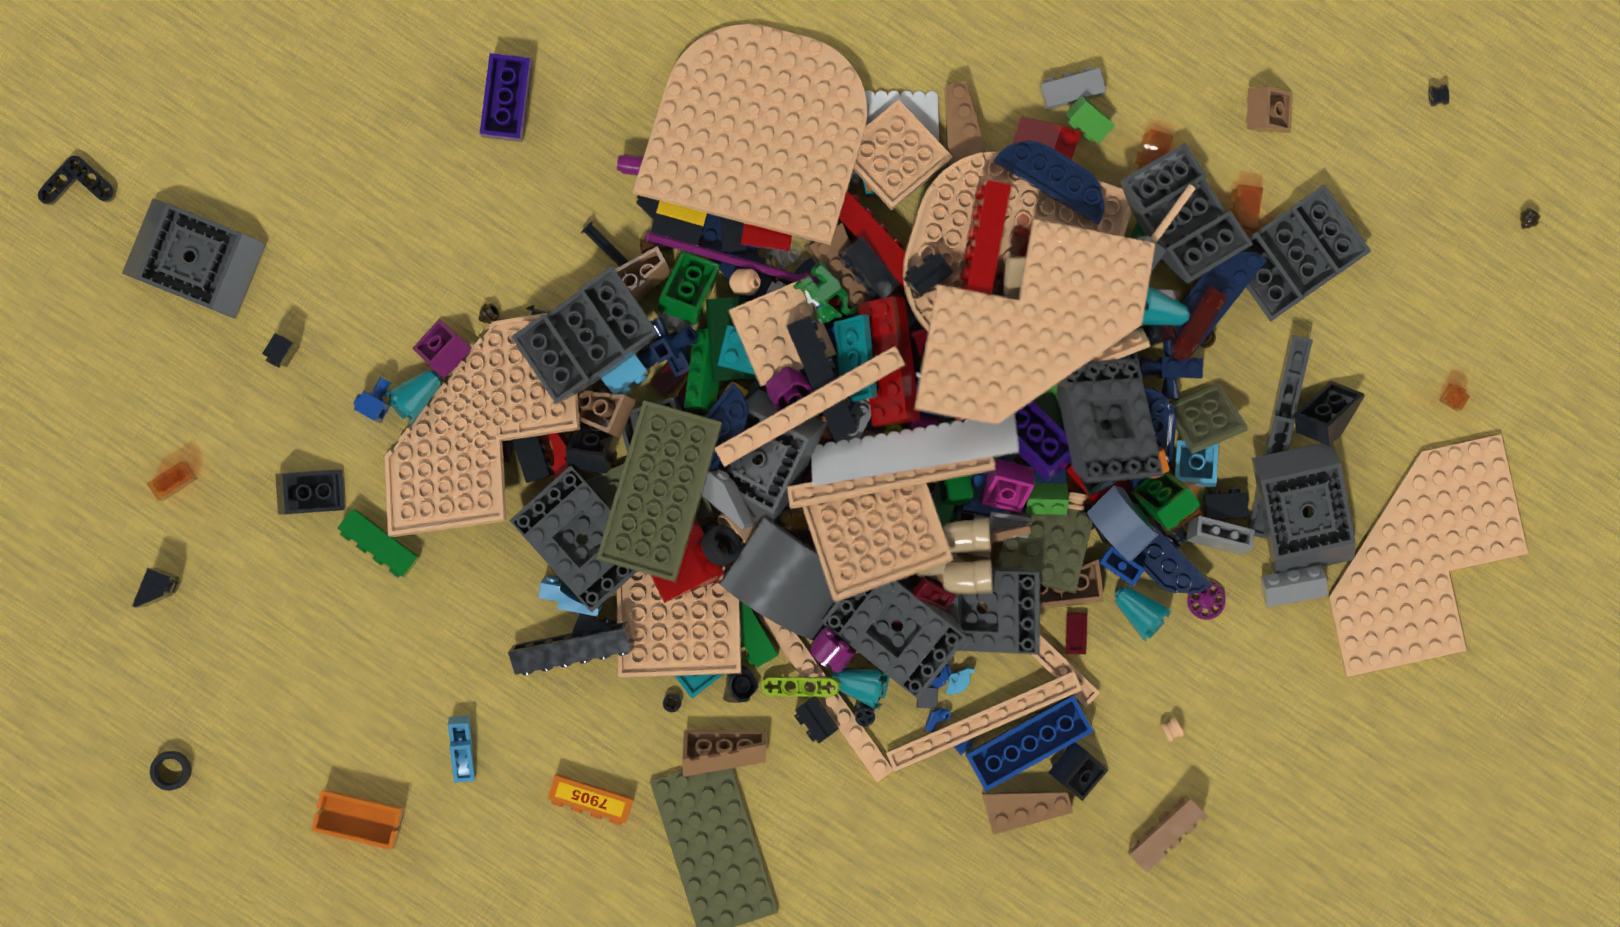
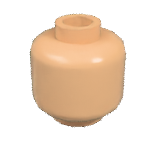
(745, 282)

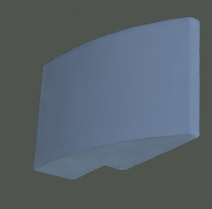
(1122, 522)

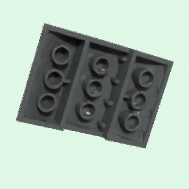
(1201, 231)
(1303, 252)
(585, 336)
(781, 580)

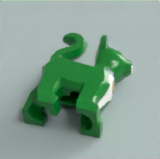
(820, 293)

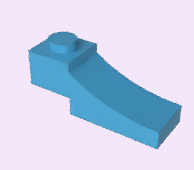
(554, 589)
(461, 748)

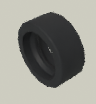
(711, 550)
(154, 770)

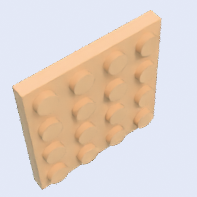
(898, 155)
(764, 330)

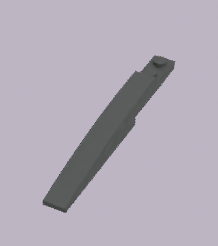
(1283, 417)

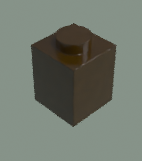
(794, 522)

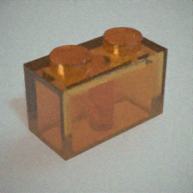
(1247, 205)
(172, 481)

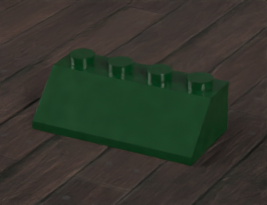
(717, 320)

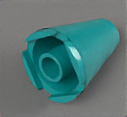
(1163, 309)
(414, 394)
(1141, 611)
(863, 685)

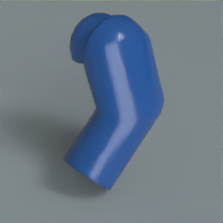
(936, 716)

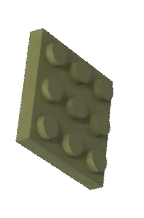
(1207, 418)

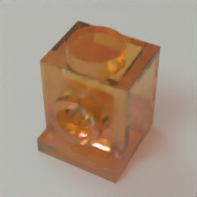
(1454, 397)

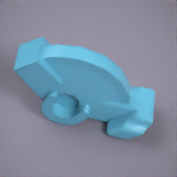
(959, 680)

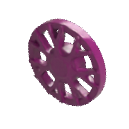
(1206, 601)

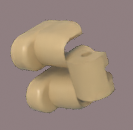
(966, 576)

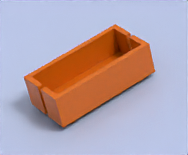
(357, 819)

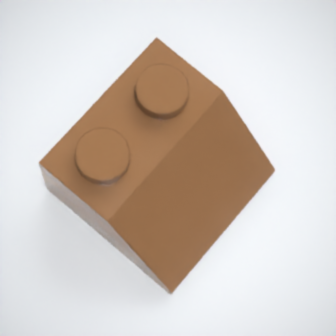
(1269, 110)

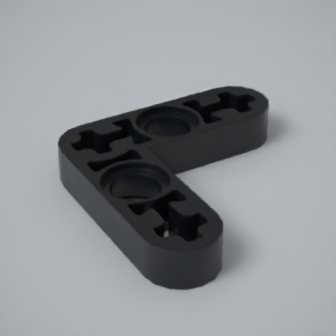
(72, 176)

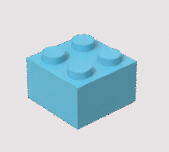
(625, 376)
(1196, 468)

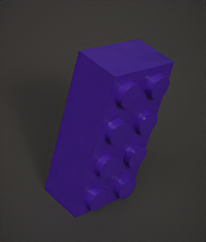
(505, 97)
(1041, 441)

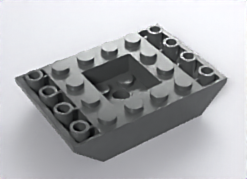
(221, 265)
(1112, 395)
(783, 462)
(1288, 484)
(552, 528)
(1011, 617)
(906, 655)

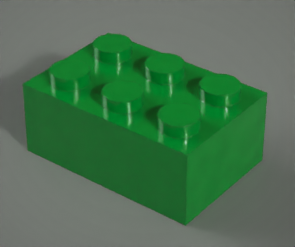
(688, 287)
(1165, 499)

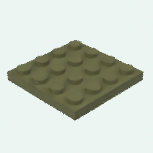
(1052, 548)

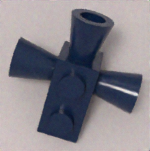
(669, 348)
(1172, 369)

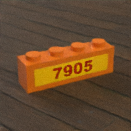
(590, 799)

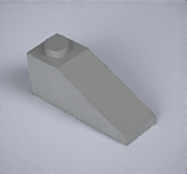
(726, 497)

